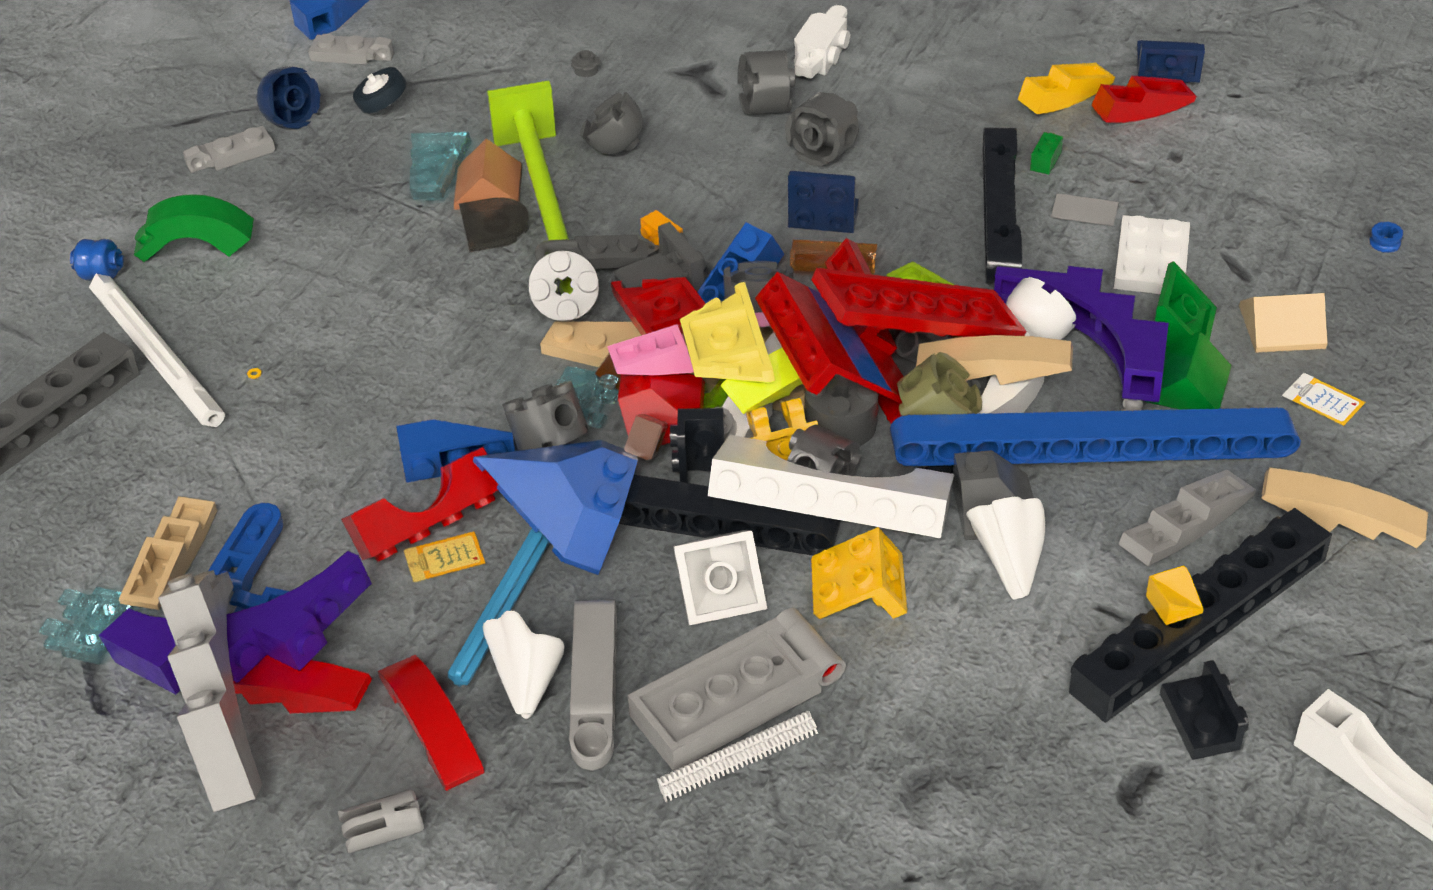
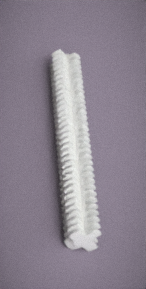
(736, 754)

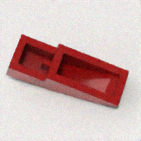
(1141, 99)

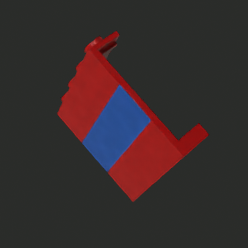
(824, 346)

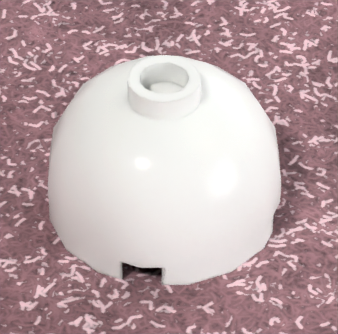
(1041, 312)

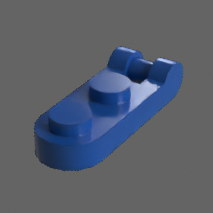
(249, 544)

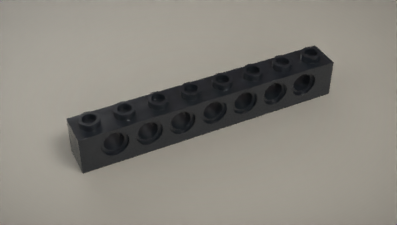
(1229, 591)

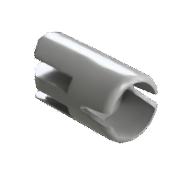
(381, 821)

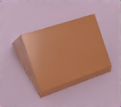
(488, 174)

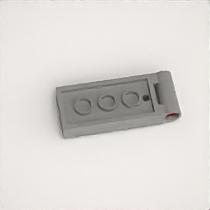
(734, 688)

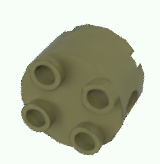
(938, 388)

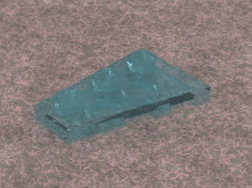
(436, 162)

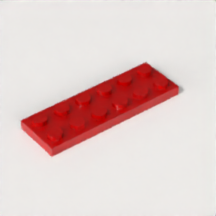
(915, 305)

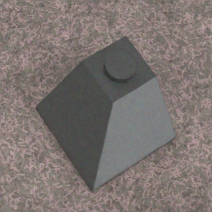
(982, 479)

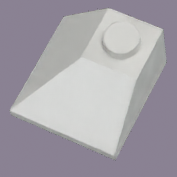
(720, 577)

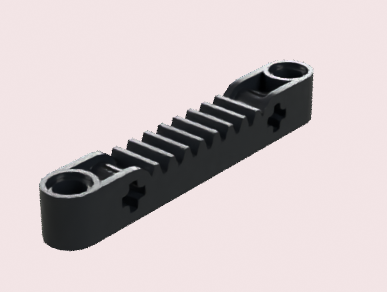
(1001, 233)

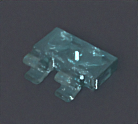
(591, 392)
(91, 617)

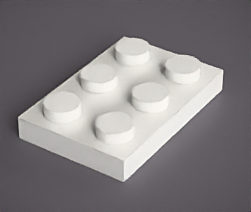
(1146, 251)

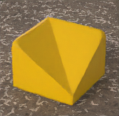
(1174, 595)

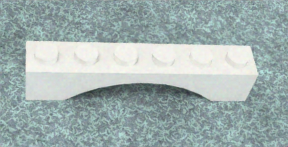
(1353, 749)

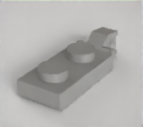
(350, 49)
(229, 150)

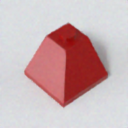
(659, 397)

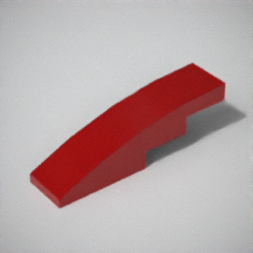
(311, 690)

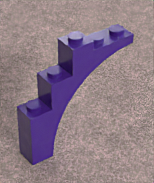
(1107, 318)
(282, 628)

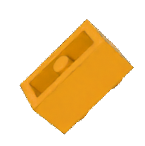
(650, 225)

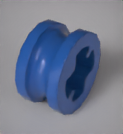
(1389, 230)

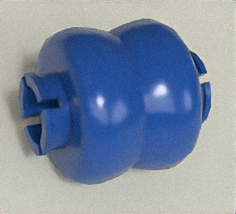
(96, 257)

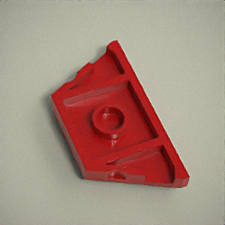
(658, 302)

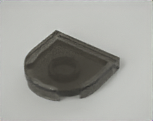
(493, 222)

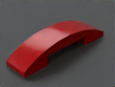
(433, 721)

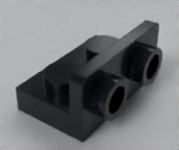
(698, 439)
(1206, 713)

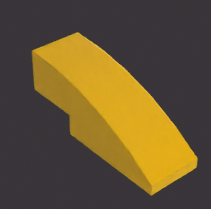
(1063, 86)

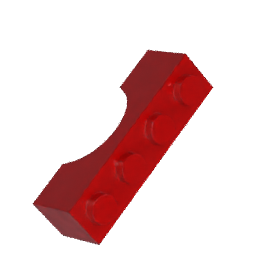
(382, 526)

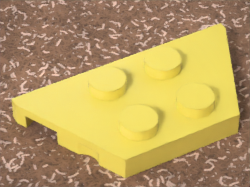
(727, 340)

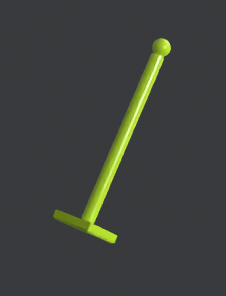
(525, 116)

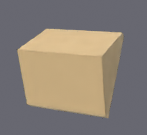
(1286, 322)

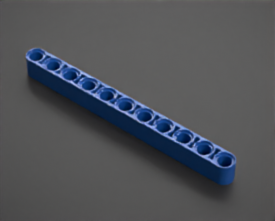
(1097, 436)

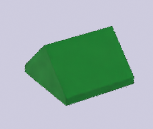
(1183, 306)
(1193, 375)

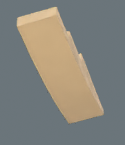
(1005, 356)
(1345, 503)
(168, 552)

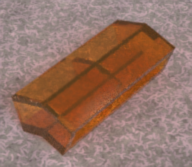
(809, 255)

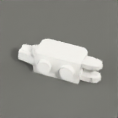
(821, 42)

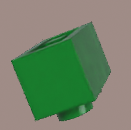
(1046, 153)

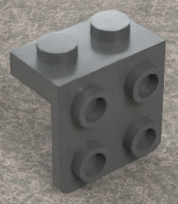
(675, 260)

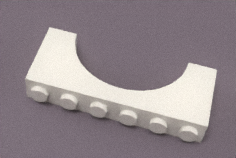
(754, 475)

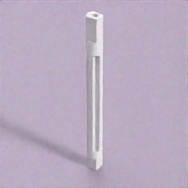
(157, 351)

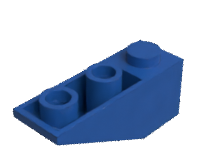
(322, 16)
(748, 245)
(435, 443)

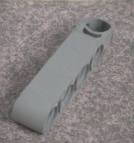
(593, 683)

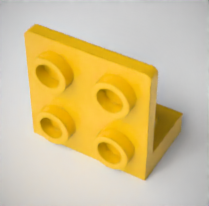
(859, 571)

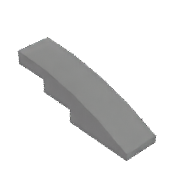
(1188, 518)

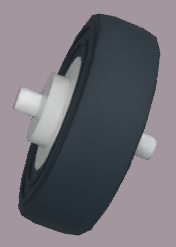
(379, 90)

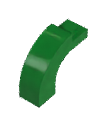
(193, 217)

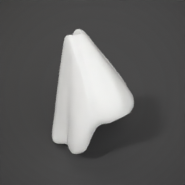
(1013, 539)
(522, 660)

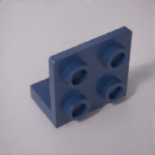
(1170, 60)
(822, 202)

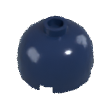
(288, 97)

